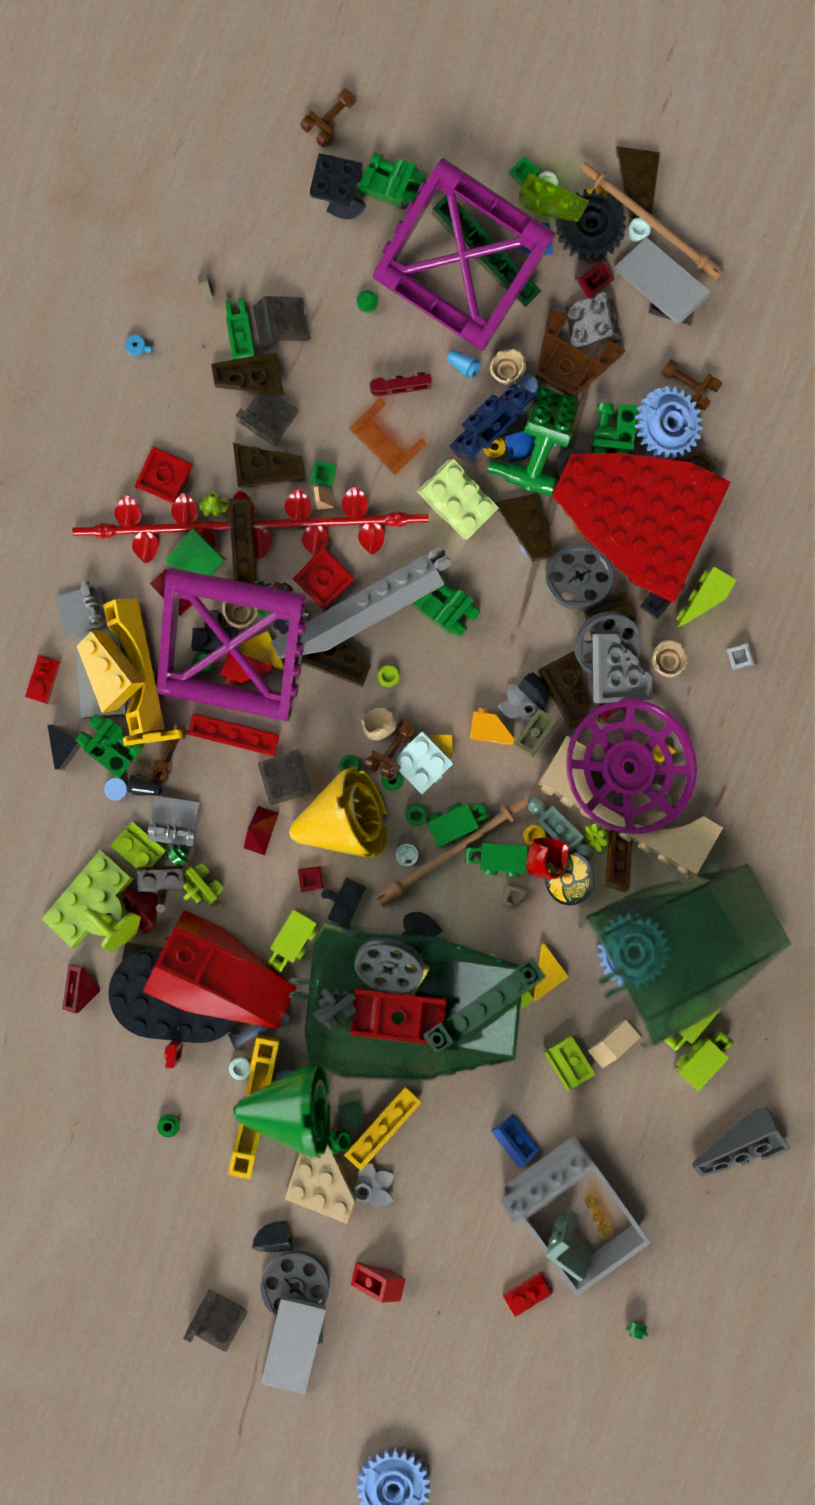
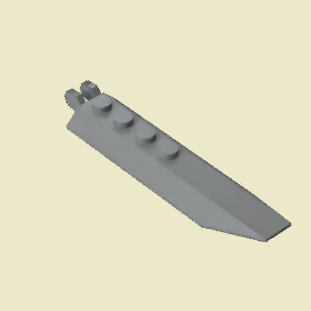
(371, 604)

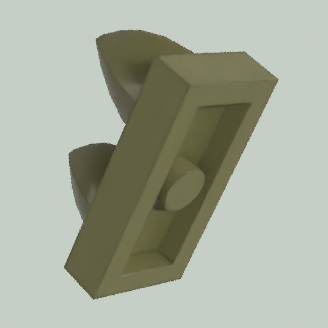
(535, 733)

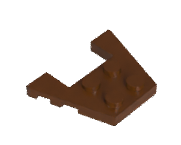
(567, 366)

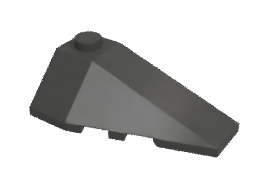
(750, 1138)

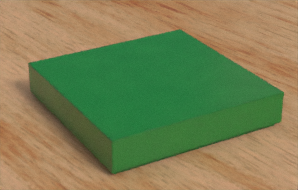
(196, 554)

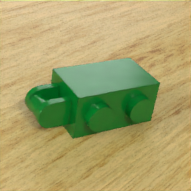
(455, 823)
(499, 858)

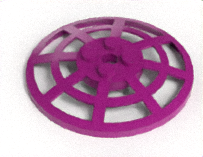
(642, 762)

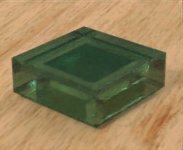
(351, 1114)

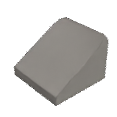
(742, 656)

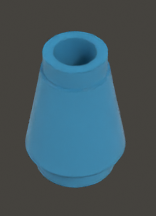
(464, 363)

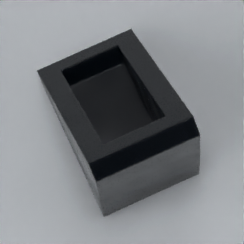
(62, 746)

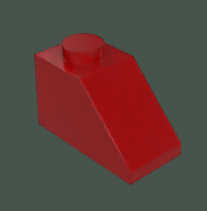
(235, 674)
(378, 1283)

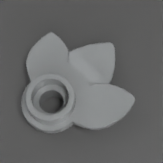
(516, 704)
(376, 1186)

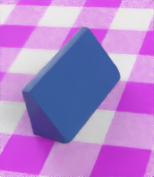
(515, 1141)

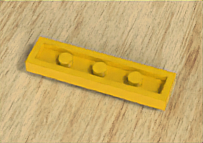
(382, 1128)

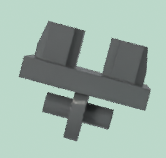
(332, 1004)

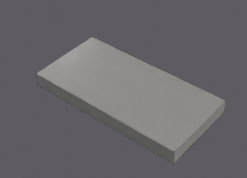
(662, 281)
(88, 701)
(293, 1344)

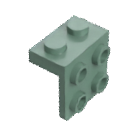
(568, 1249)

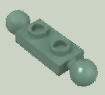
(559, 827)

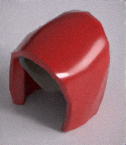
(547, 858)

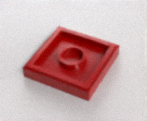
(163, 475)
(323, 578)

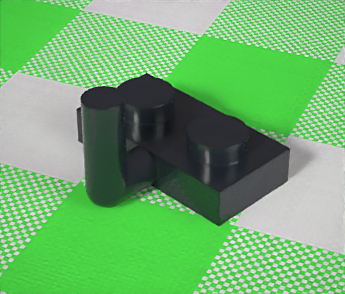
(345, 902)

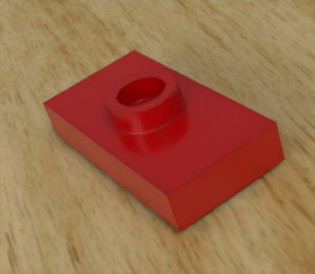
(173, 1053)

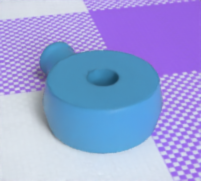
(140, 348)

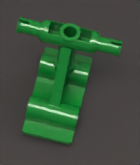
(550, 423)

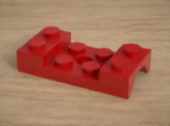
(375, 1012)

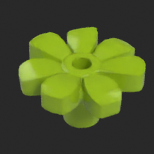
(213, 505)
(596, 836)

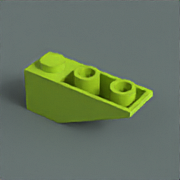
(713, 590)

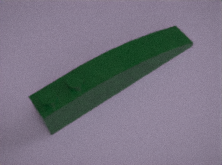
(497, 264)

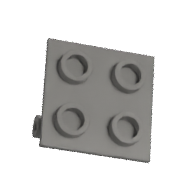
(81, 609)
(173, 821)

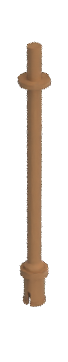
(701, 260)
(398, 888)

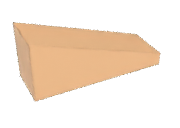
(324, 499)

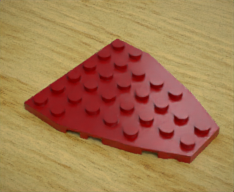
(642, 513)

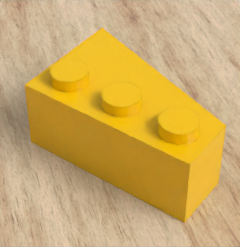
(108, 670)

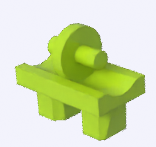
(194, 877)

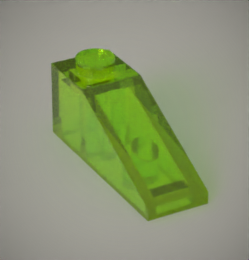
(550, 199)

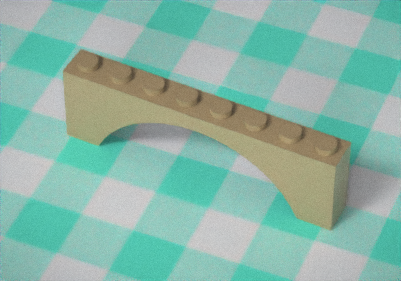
(680, 846)

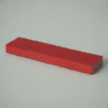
(233, 734)

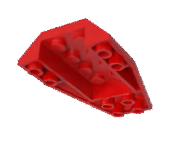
(217, 976)

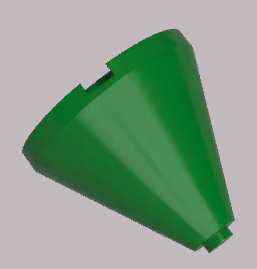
(291, 1111)

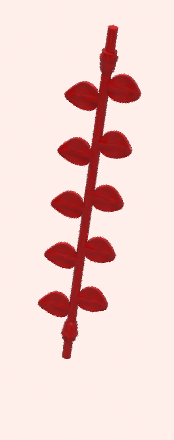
(297, 507)

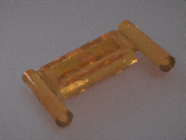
(380, 443)

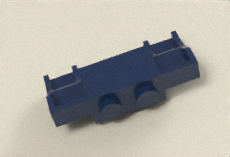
(491, 421)

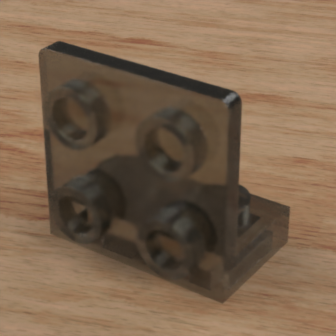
(281, 320)
(593, 320)
(268, 417)
(285, 777)
(216, 1321)

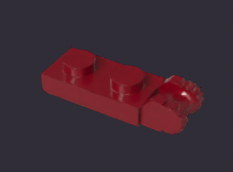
(399, 384)

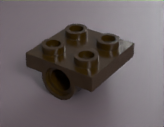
(613, 603)

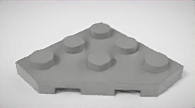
(617, 672)

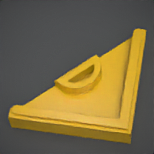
(262, 650)
(152, 737)
(552, 970)

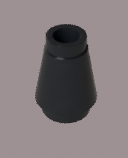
(144, 786)

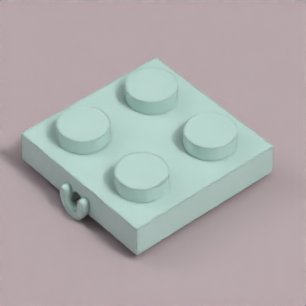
(423, 762)

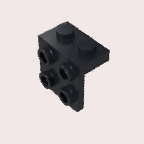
(335, 179)

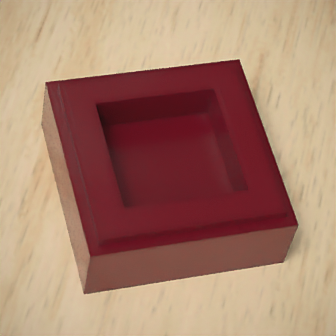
(310, 878)

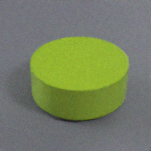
(388, 676)

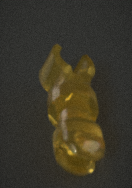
(599, 1217)

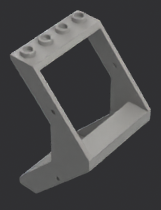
(546, 1181)

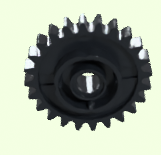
(597, 240)

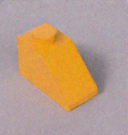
(489, 728)

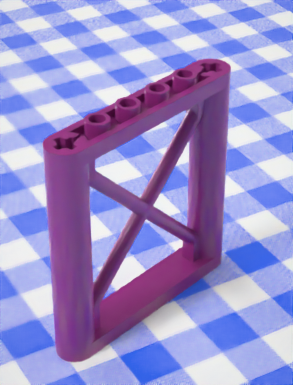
(395, 276)
(282, 605)

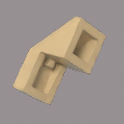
(615, 1043)

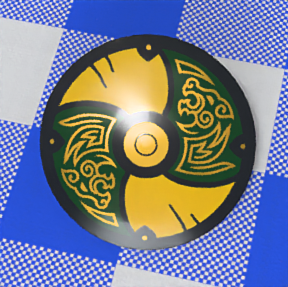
(575, 882)

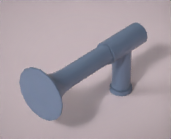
(238, 1039)

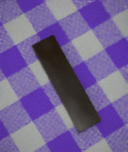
(242, 539)

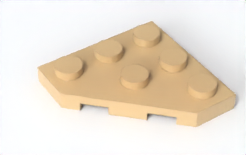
(321, 1187)

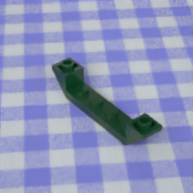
(485, 1006)

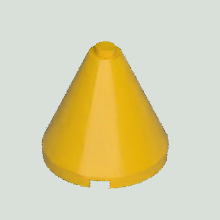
(345, 817)

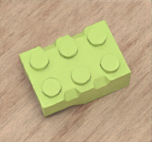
(457, 499)

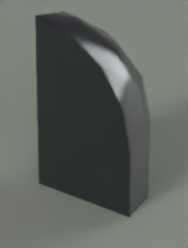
(347, 212)
(535, 690)
(421, 923)
(273, 1238)

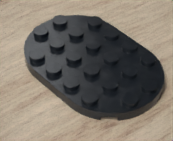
(150, 1016)

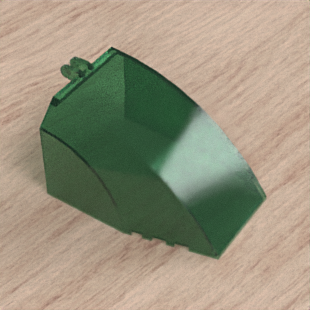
(688, 946)
(453, 974)

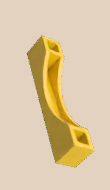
(126, 623)
(260, 1075)

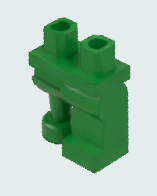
(395, 187)
(618, 438)
(447, 614)
(104, 742)

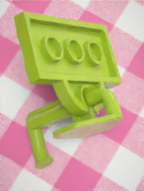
(89, 904)

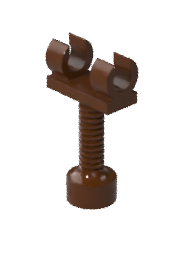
(347, 99)
(710, 382)
(163, 765)
(390, 769)

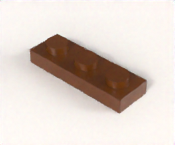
(618, 863)

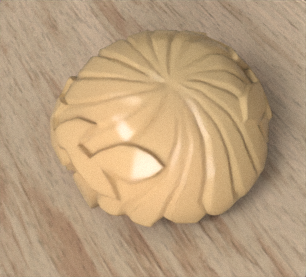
(508, 367)
(239, 615)
(669, 658)
(379, 723)

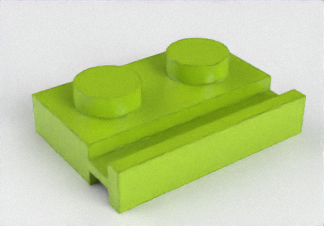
(136, 847)
(569, 1063)

